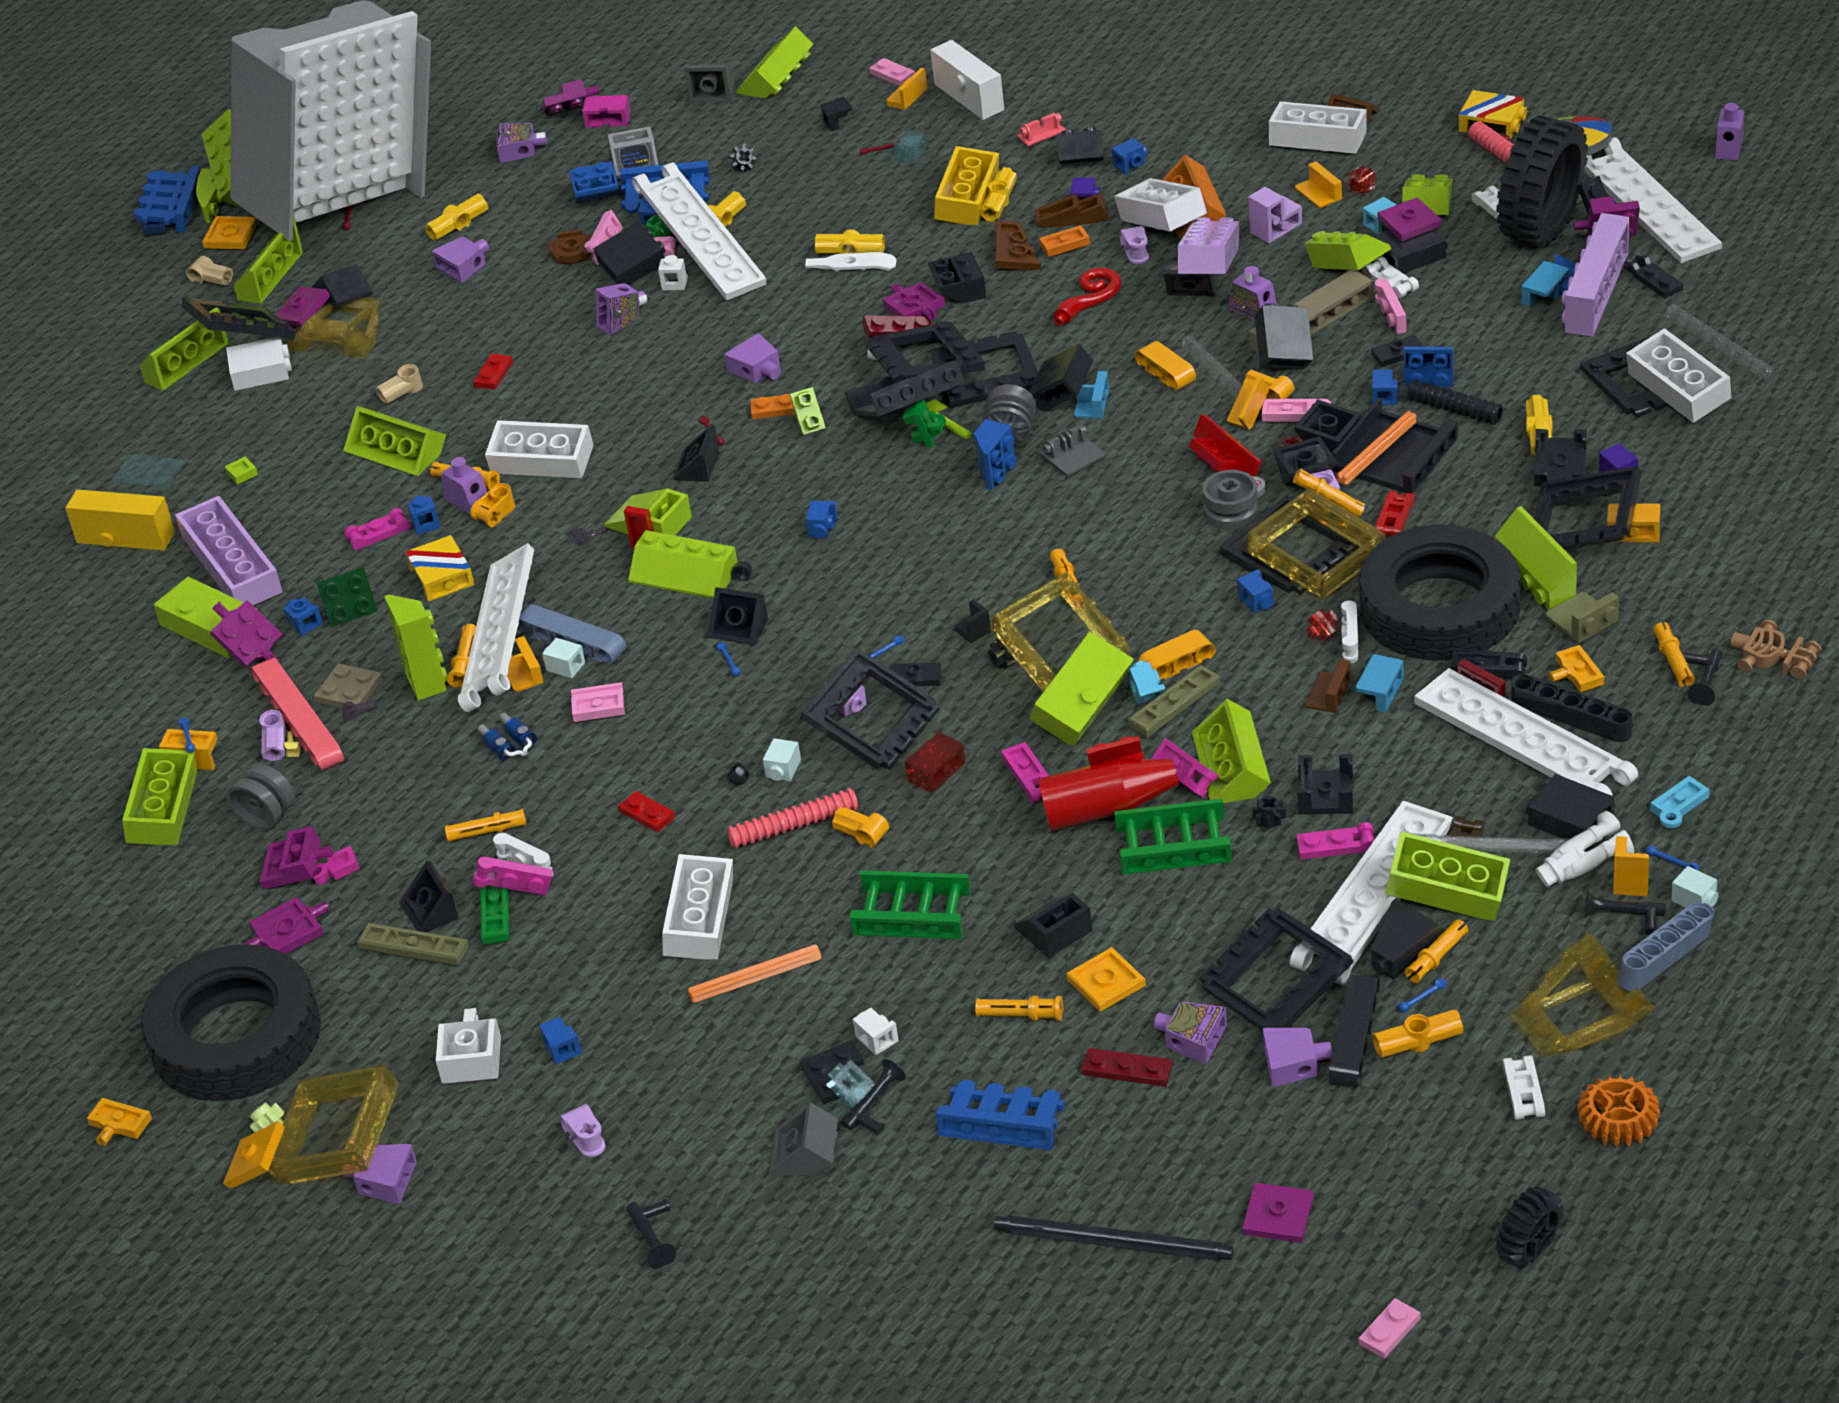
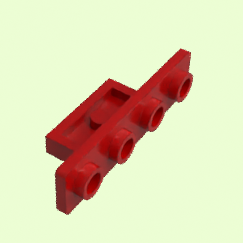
(1221, 449)

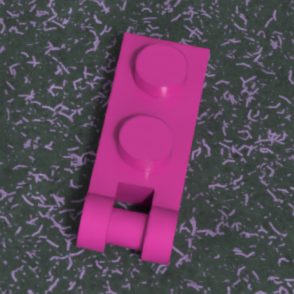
(1186, 767)
(1025, 769)
(1335, 841)
(512, 875)

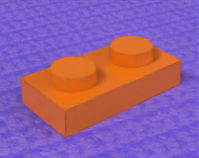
(1064, 241)
(771, 406)

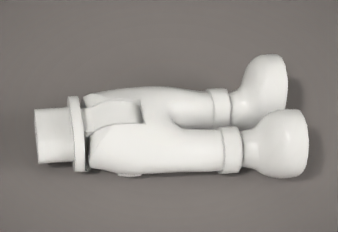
(1570, 858)

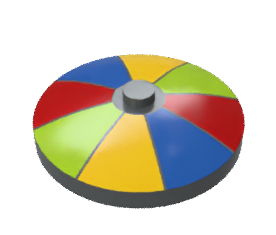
(1597, 131)

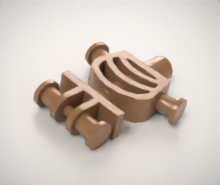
(1766, 655)

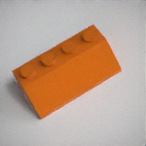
(1194, 174)

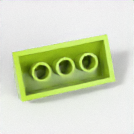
(777, 65)
(268, 268)
(182, 354)
(393, 441)
(1542, 562)
(681, 564)
(417, 646)
(1232, 750)

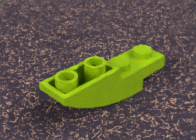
(207, 195)

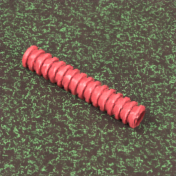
(1490, 140)
(791, 818)

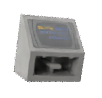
(632, 149)

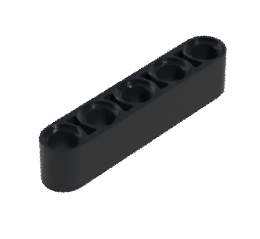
(1572, 708)
(1353, 1029)

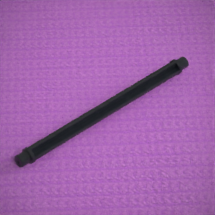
(1114, 1237)

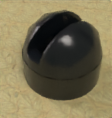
(737, 571)
(738, 774)

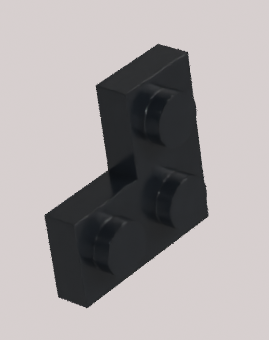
(820, 1065)

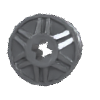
(1012, 407)

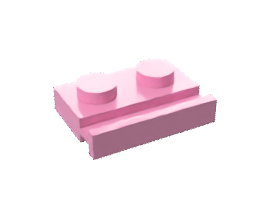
(597, 702)

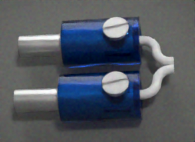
(500, 745)

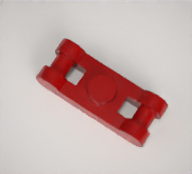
(1395, 512)

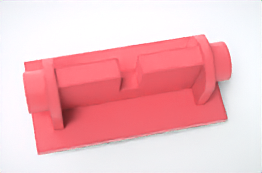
(1034, 132)

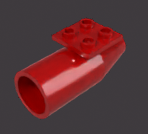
(1113, 782)

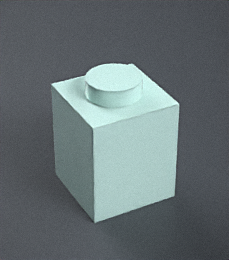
(563, 658)
(781, 759)
(1694, 887)

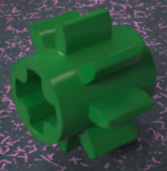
(658, 227)

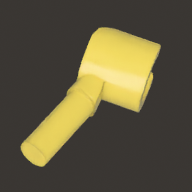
(292, 748)

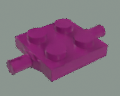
(914, 301)
(245, 633)
(288, 926)

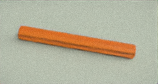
(1376, 448)
(754, 973)

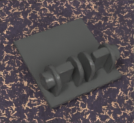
(1071, 450)

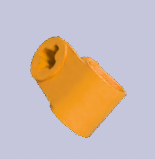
(494, 505)

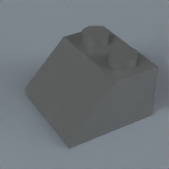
(710, 83)
(804, 1143)

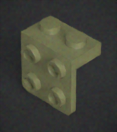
(1584, 616)

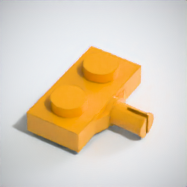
(1578, 668)
(118, 1119)

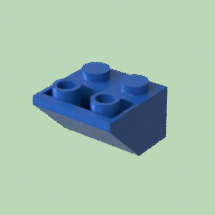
(594, 182)
(1429, 365)
(994, 451)

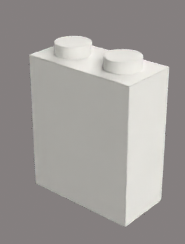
(258, 363)

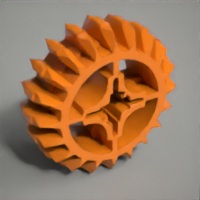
(1619, 1118)

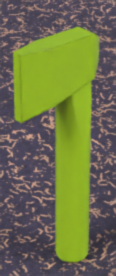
(936, 406)

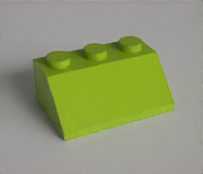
(1344, 250)

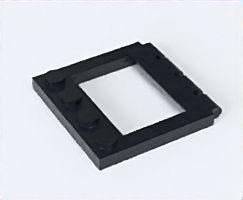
(264, 323)
(894, 363)
(1597, 369)
(979, 390)
(1589, 486)
(1236, 550)
(843, 686)
(1251, 945)

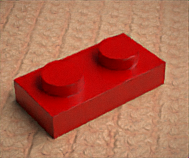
(493, 371)
(646, 811)

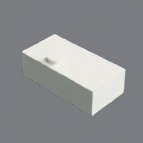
(967, 79)
(1317, 127)
(1160, 204)
(1679, 375)
(539, 449)
(697, 907)

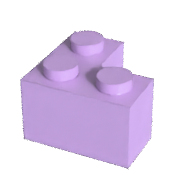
(1272, 214)

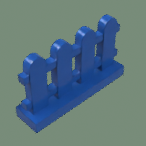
(695, 172)
(168, 198)
(999, 1127)

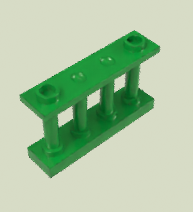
(1173, 855)
(910, 924)

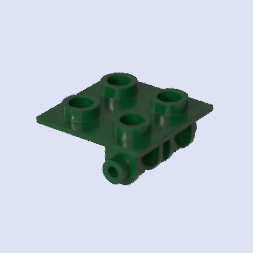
(347, 596)

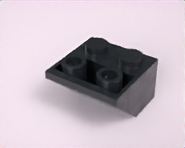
(1080, 146)
(959, 277)
(1056, 924)

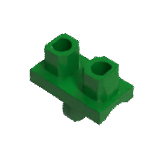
(928, 423)

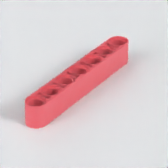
(298, 713)

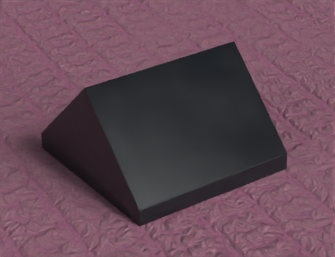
(1187, 284)
(344, 285)
(1328, 422)
(1308, 455)
(698, 457)
(737, 616)
(429, 900)

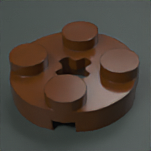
(569, 247)

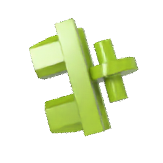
(807, 411)

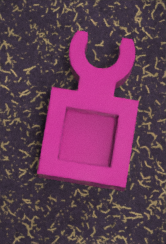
(339, 865)

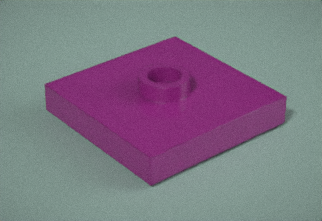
(1409, 219)
(303, 305)
(1278, 1212)

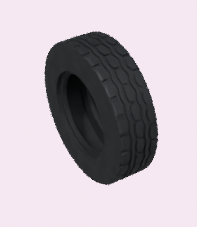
(1439, 552)
(240, 1066)

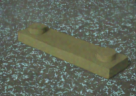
(1173, 701)
(413, 944)

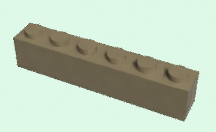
(1331, 301)

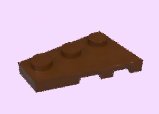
(1013, 248)

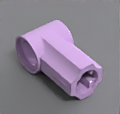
(273, 735)

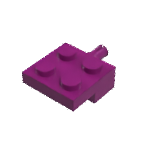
(570, 95)
(1608, 206)
(293, 858)

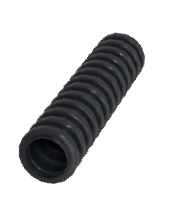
(1454, 401)

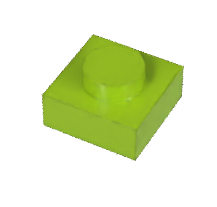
(241, 470)

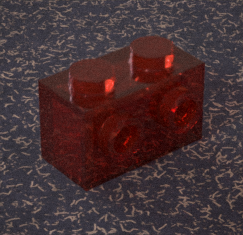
(935, 762)

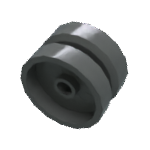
(1230, 499)
(260, 796)

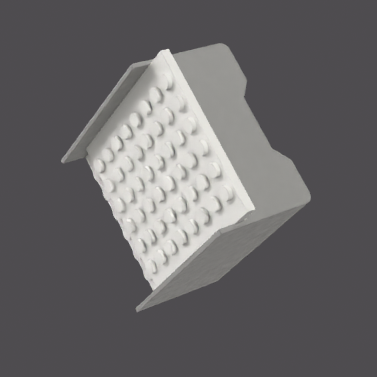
(328, 114)

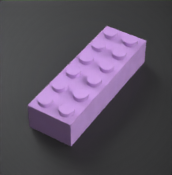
(1208, 246)
(1595, 274)
(228, 552)

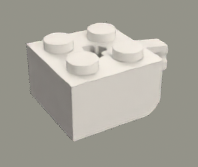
(468, 1049)

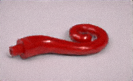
(1072, 306)

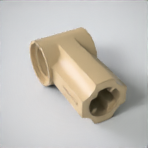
(205, 270)
(405, 382)

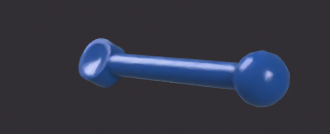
(898, 640)
(735, 671)
(184, 723)
(1651, 851)
(1439, 984)

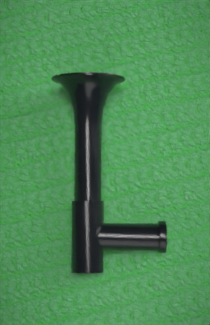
(1701, 692)
(1649, 909)
(890, 1073)
(660, 1253)

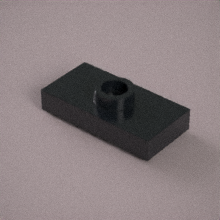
(1393, 351)
(919, 673)

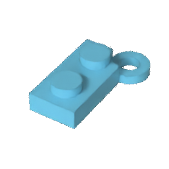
(1679, 801)

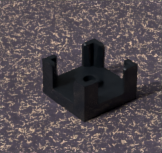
(1559, 456)
(1325, 789)

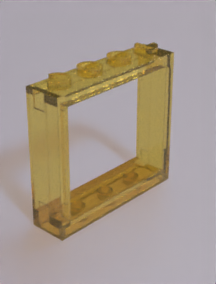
(1330, 515)
(1022, 650)
(379, 1089)

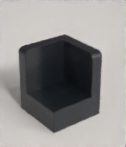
(833, 110)
(976, 625)

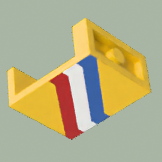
(1493, 109)
(440, 567)

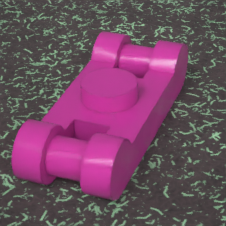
(377, 529)

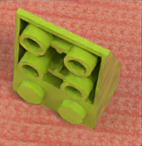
(1431, 191)
(667, 509)

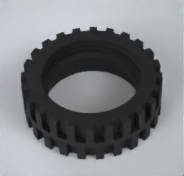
(1542, 180)

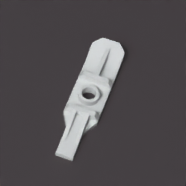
(854, 261)

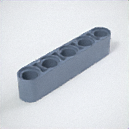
(547, 625)
(1665, 946)

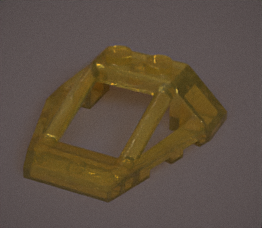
(354, 341)
(1601, 975)

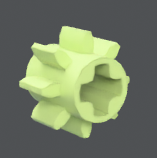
(265, 1116)

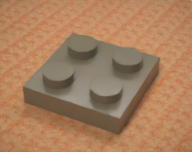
(348, 684)

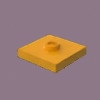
(230, 232)
(1105, 979)
(254, 1155)

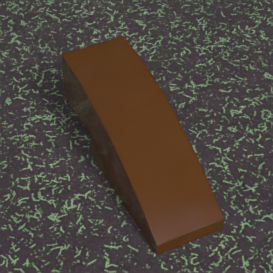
(1072, 211)

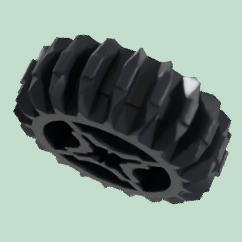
(1529, 1226)

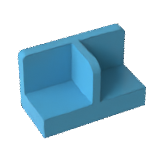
(1543, 282)
(1093, 398)
(1381, 680)

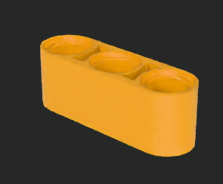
(1166, 365)
(1179, 653)

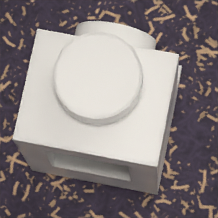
(672, 269)
(875, 1031)

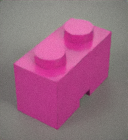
(606, 110)

